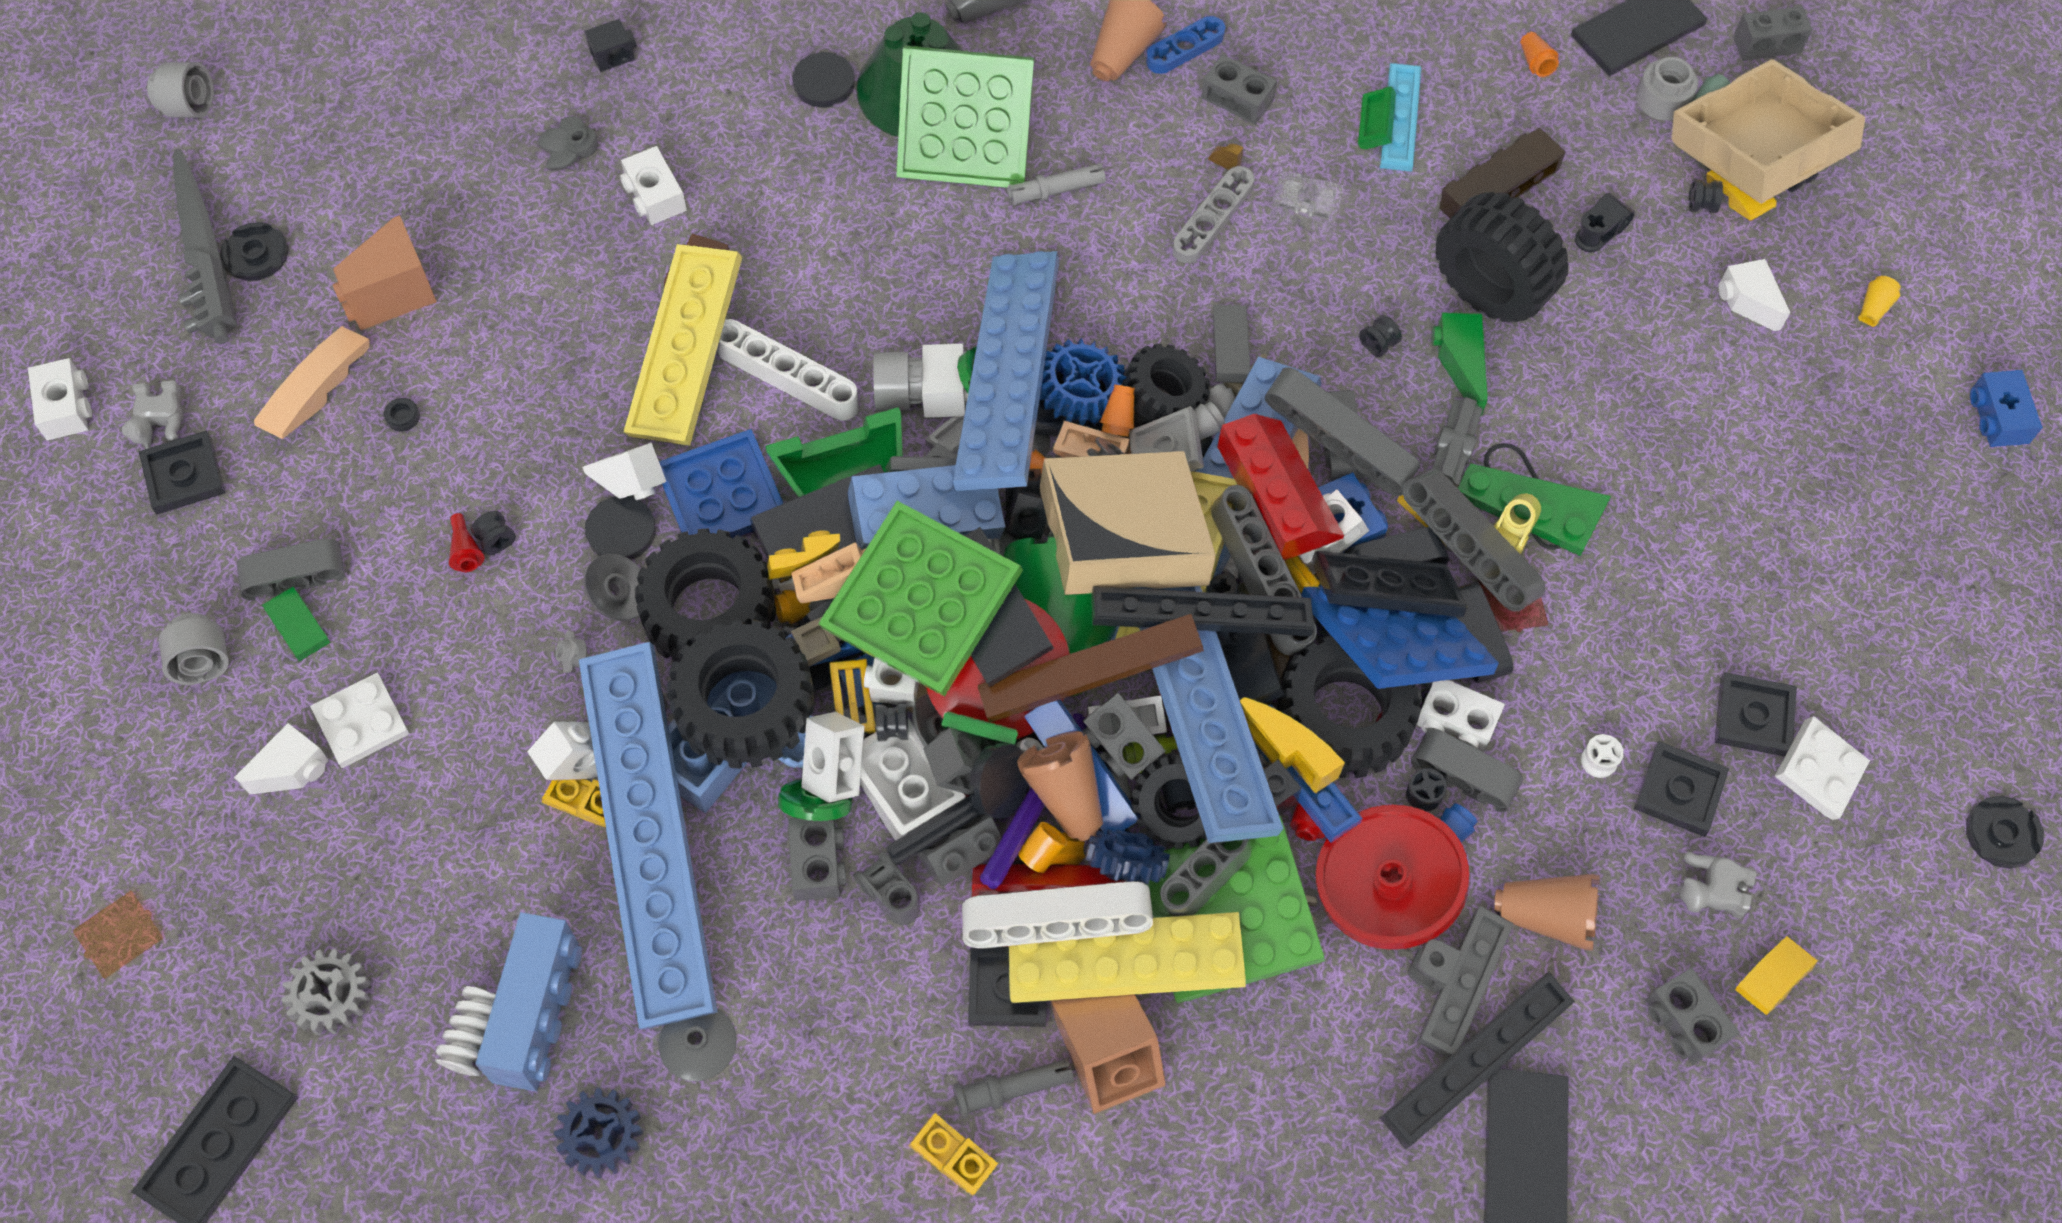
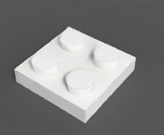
(359, 720)
(1822, 768)

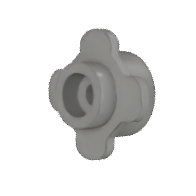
(569, 651)

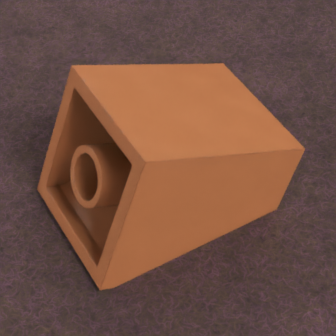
(382, 278)
(1110, 1048)

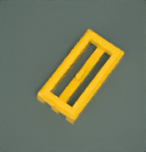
(869, 726)

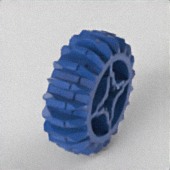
(1081, 370)

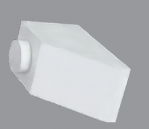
(1754, 294)
(628, 472)
(283, 764)

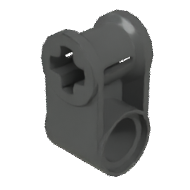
(885, 885)

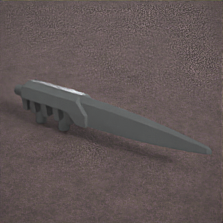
(208, 275)

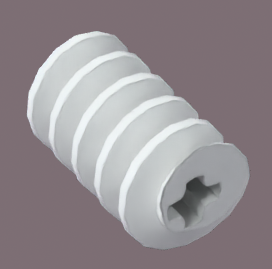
(468, 1032)

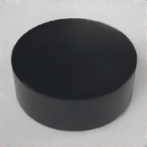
(401, 414)

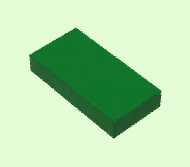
(1377, 118)
(296, 624)
(979, 728)

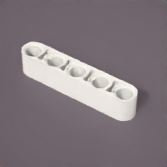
(794, 382)
(1056, 914)

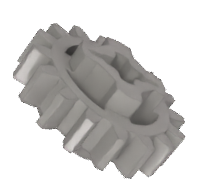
(311, 999)

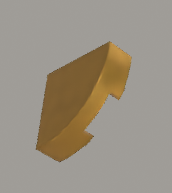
(1227, 156)

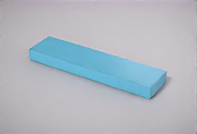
(1406, 83)

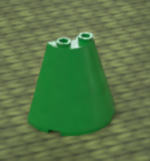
(838, 456)
(1043, 586)

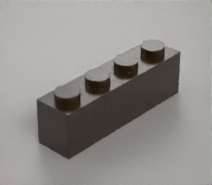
(1508, 171)

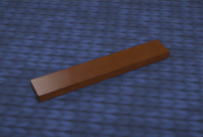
(1091, 668)

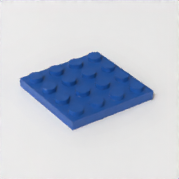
(1402, 645)

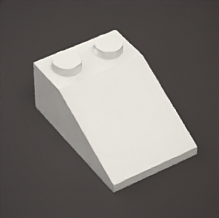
(902, 783)

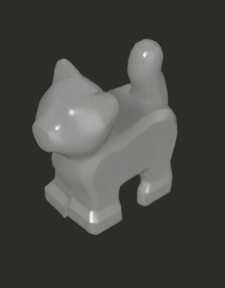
(154, 411)
(1720, 885)

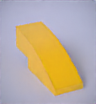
(1292, 744)

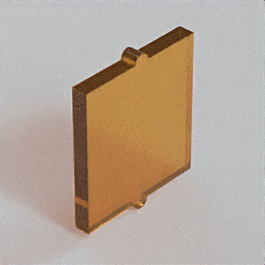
(117, 934)

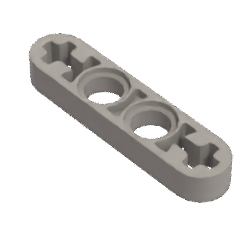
(1212, 214)

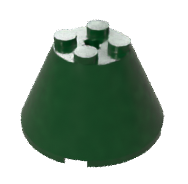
(880, 77)

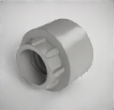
(177, 86)
(1666, 87)
(896, 380)
(187, 649)

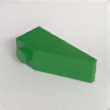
(1463, 353)

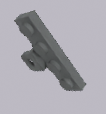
(1459, 978)

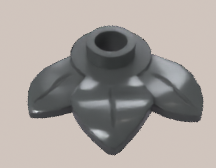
(567, 141)

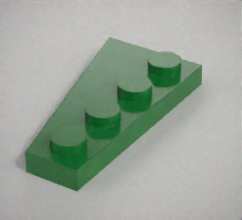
(1566, 512)

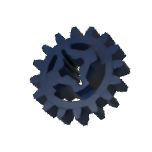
(1127, 856)
(583, 1137)

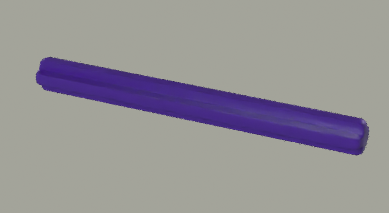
(1016, 833)

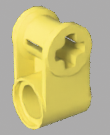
(1513, 528)

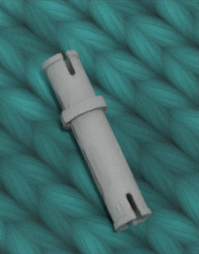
(1055, 184)

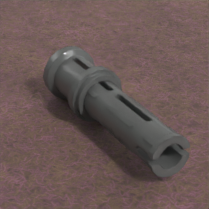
(994, 1090)

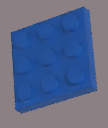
(720, 485)

